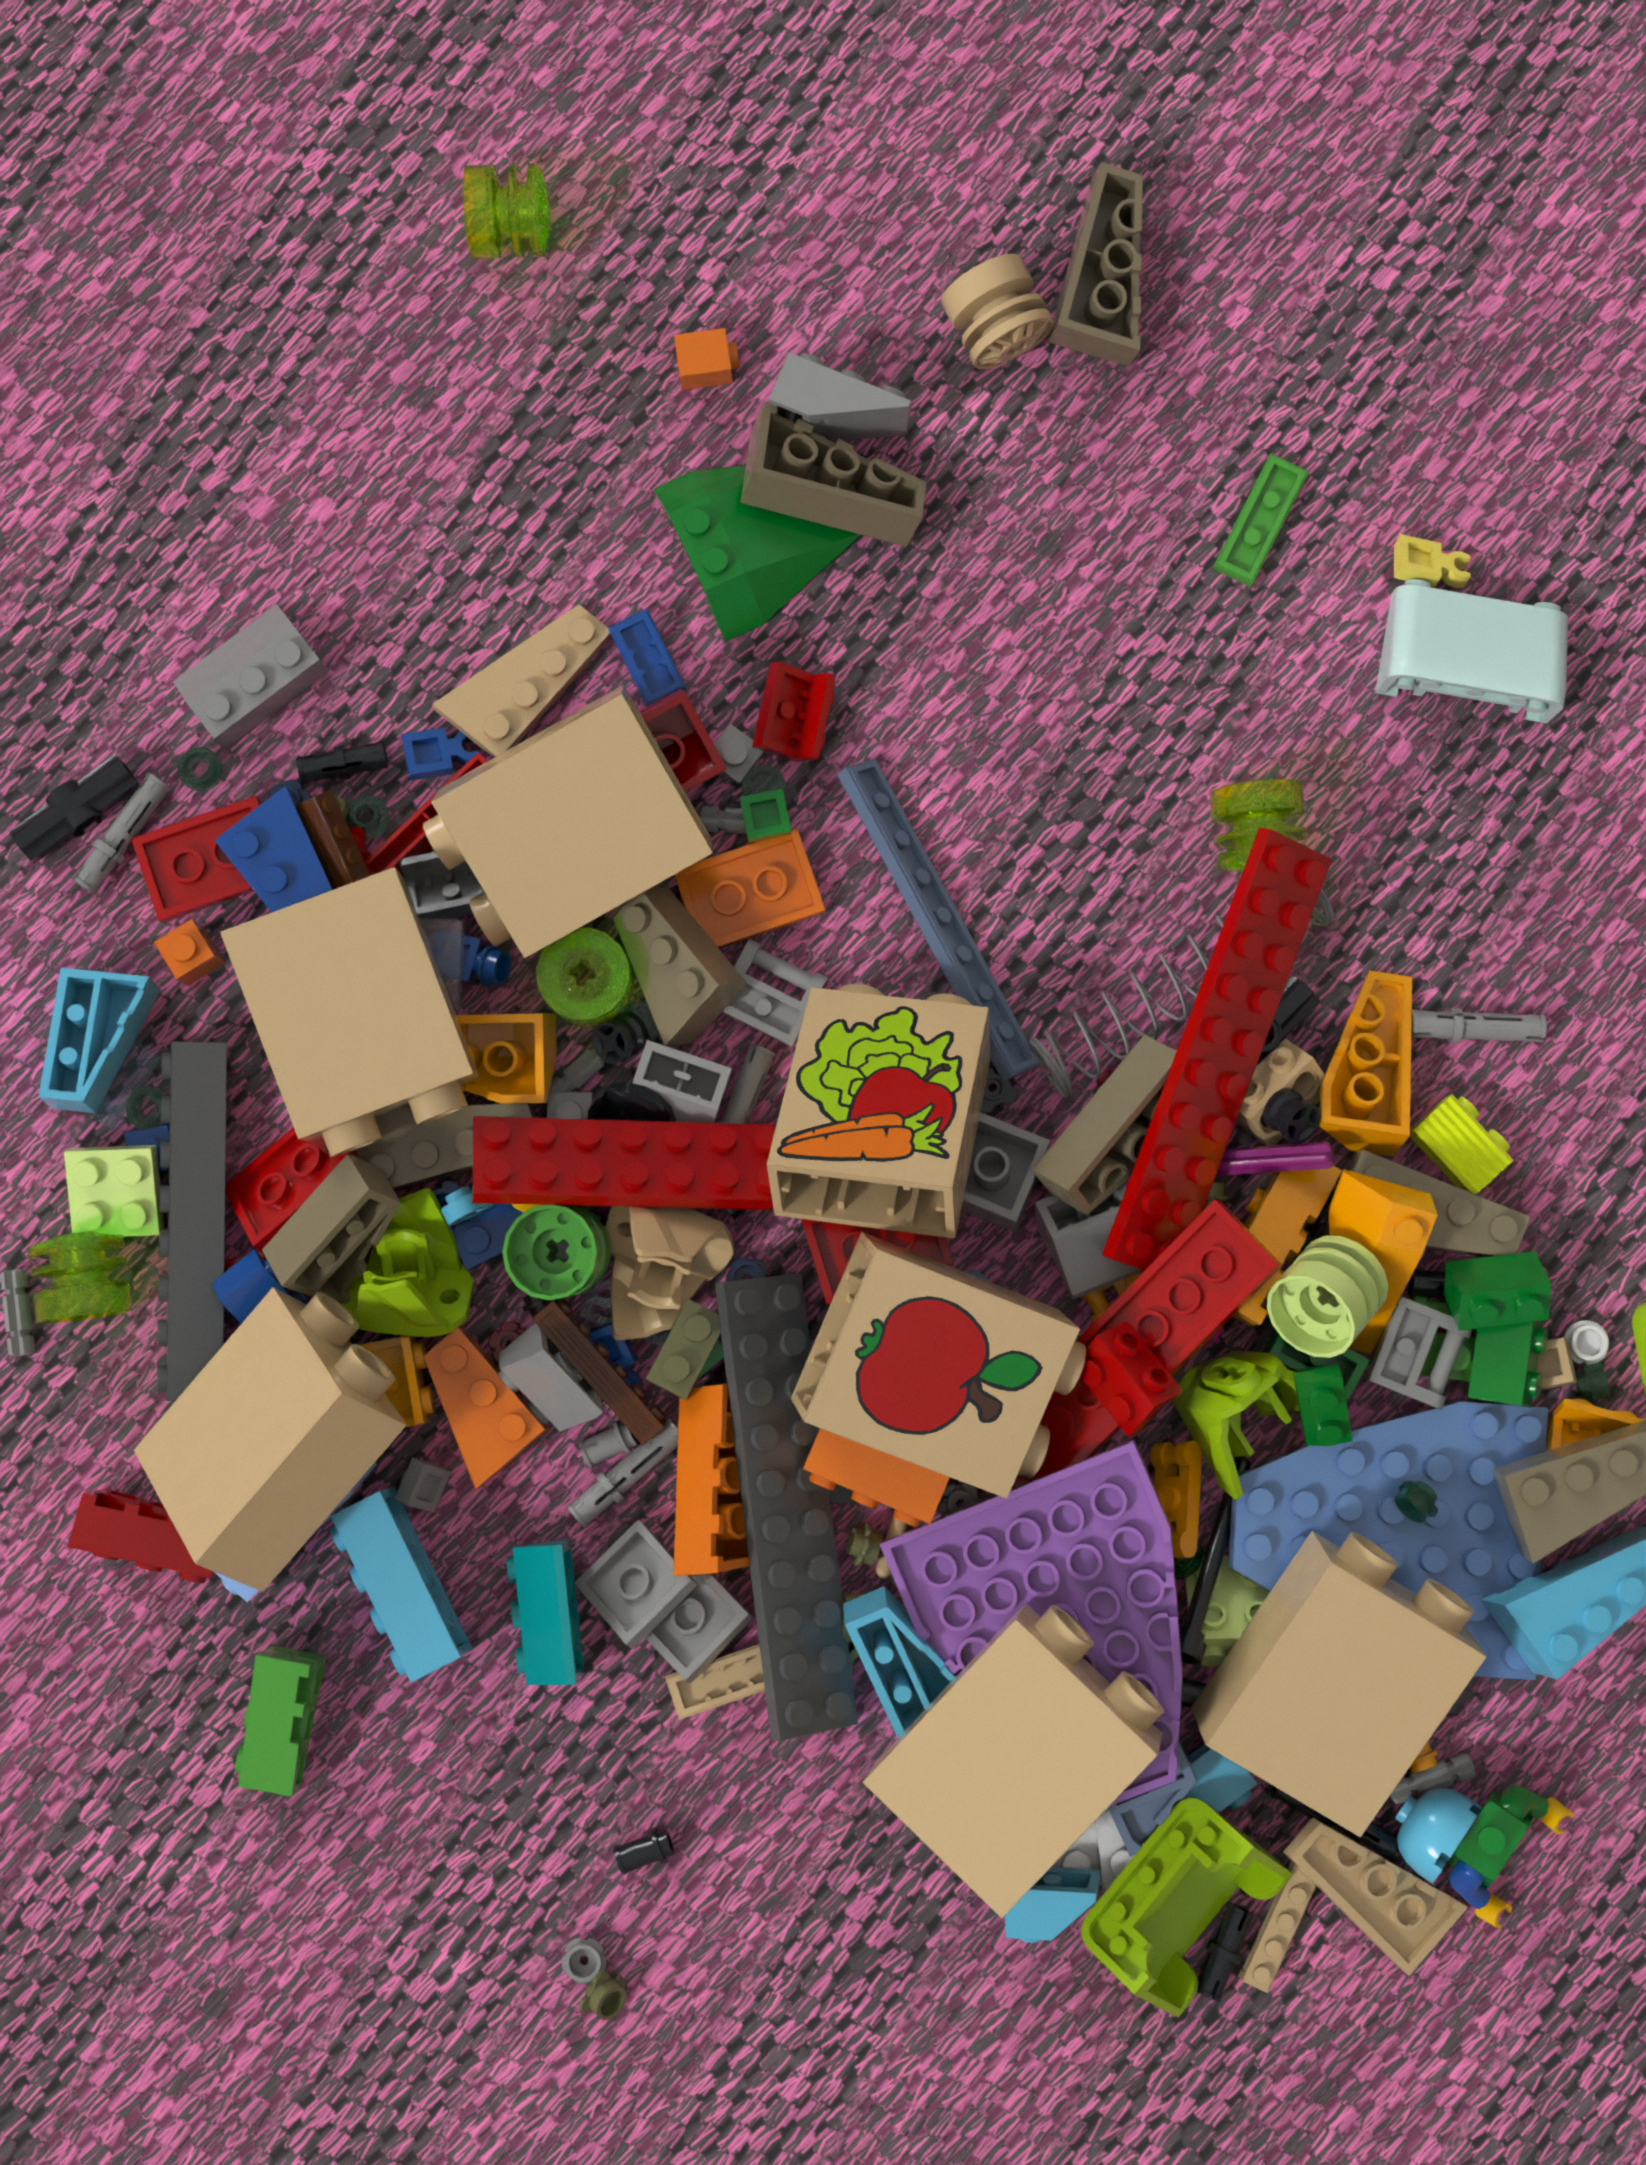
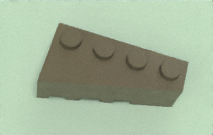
(828, 481)
(1108, 1133)
(1464, 1220)
(1572, 1488)

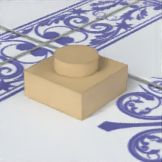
(1556, 1364)

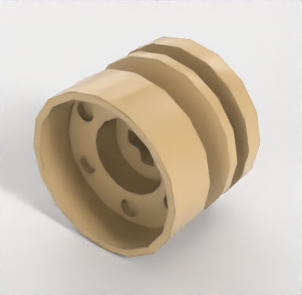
(997, 311)

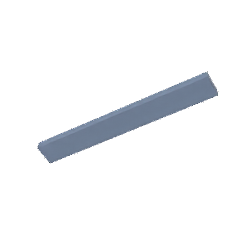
(936, 913)

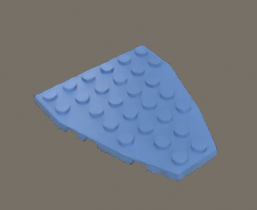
(1354, 1490)

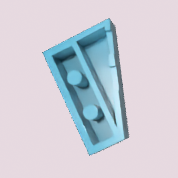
(91, 1035)

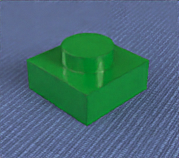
(765, 815)

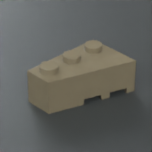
(676, 965)
(333, 1231)

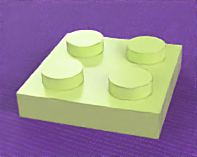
(114, 1190)

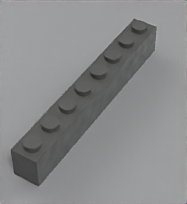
(194, 1211)

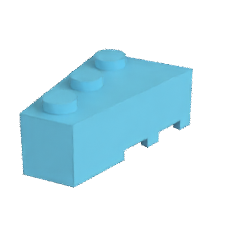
(897, 1659)

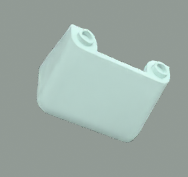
(1475, 649)

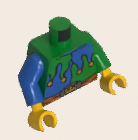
(1493, 1841)

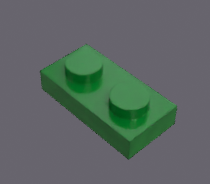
(1323, 1406)

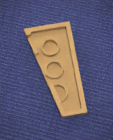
(519, 687)
(1382, 1899)

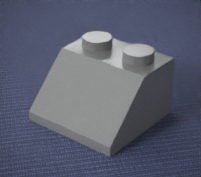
(548, 1381)

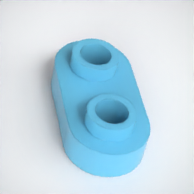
(461, 1208)

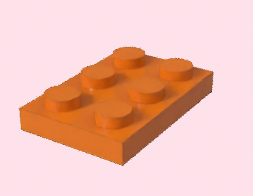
(751, 890)

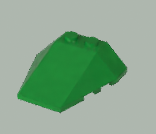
(741, 553)

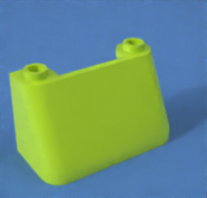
(1170, 1899)

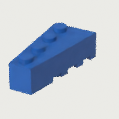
(276, 853)

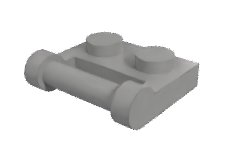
(765, 1006)
(1406, 1346)

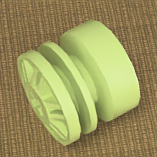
(1327, 1296)

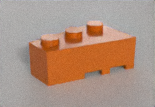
(484, 1414)
(875, 1477)

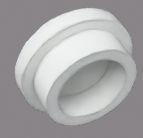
(1587, 1342)

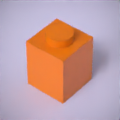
(705, 358)
(189, 952)

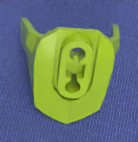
(413, 1275)
(1213, 1403)

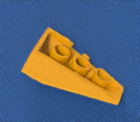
(511, 1055)
(1370, 1072)
(1391, 1225)

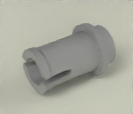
(607, 1444)

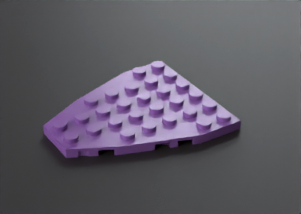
(1071, 1540)

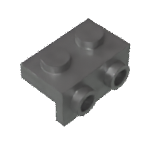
(437, 890)

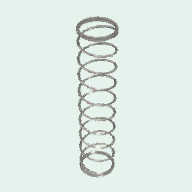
(1060, 1077)

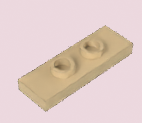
(721, 1682)

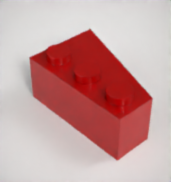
(132, 1530)

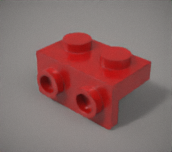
(794, 712)
(1127, 1377)

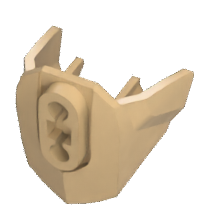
(660, 1263)

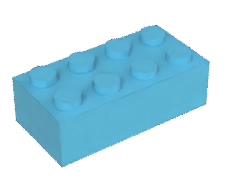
(400, 1584)

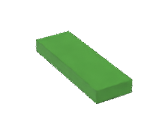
(1260, 520)

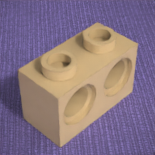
(1283, 1068)

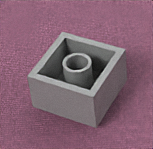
(1001, 1172)

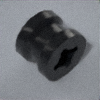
(620, 1037)
(1291, 1115)

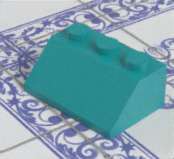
(546, 1613)

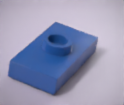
(646, 657)

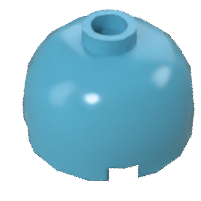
(1434, 1829)

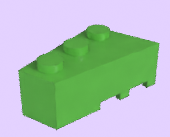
(279, 1720)

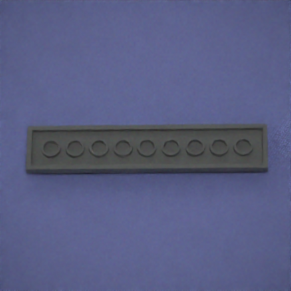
(783, 1511)

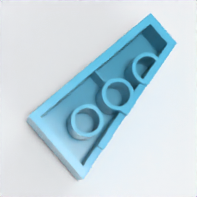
(1574, 1605)

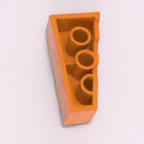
(708, 1493)

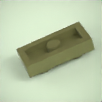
(685, 1350)

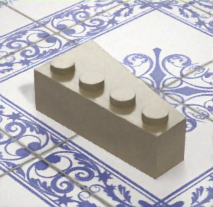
(1101, 284)
(432, 1150)

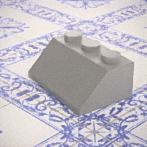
(250, 677)

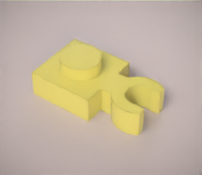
(1425, 561)

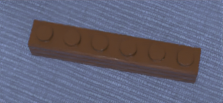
(332, 839)
(599, 1371)

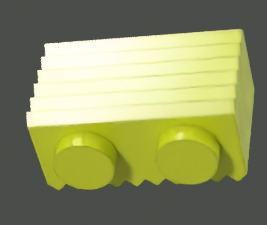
(1461, 1144)

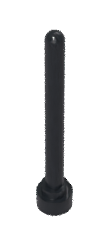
(1190, 1634)

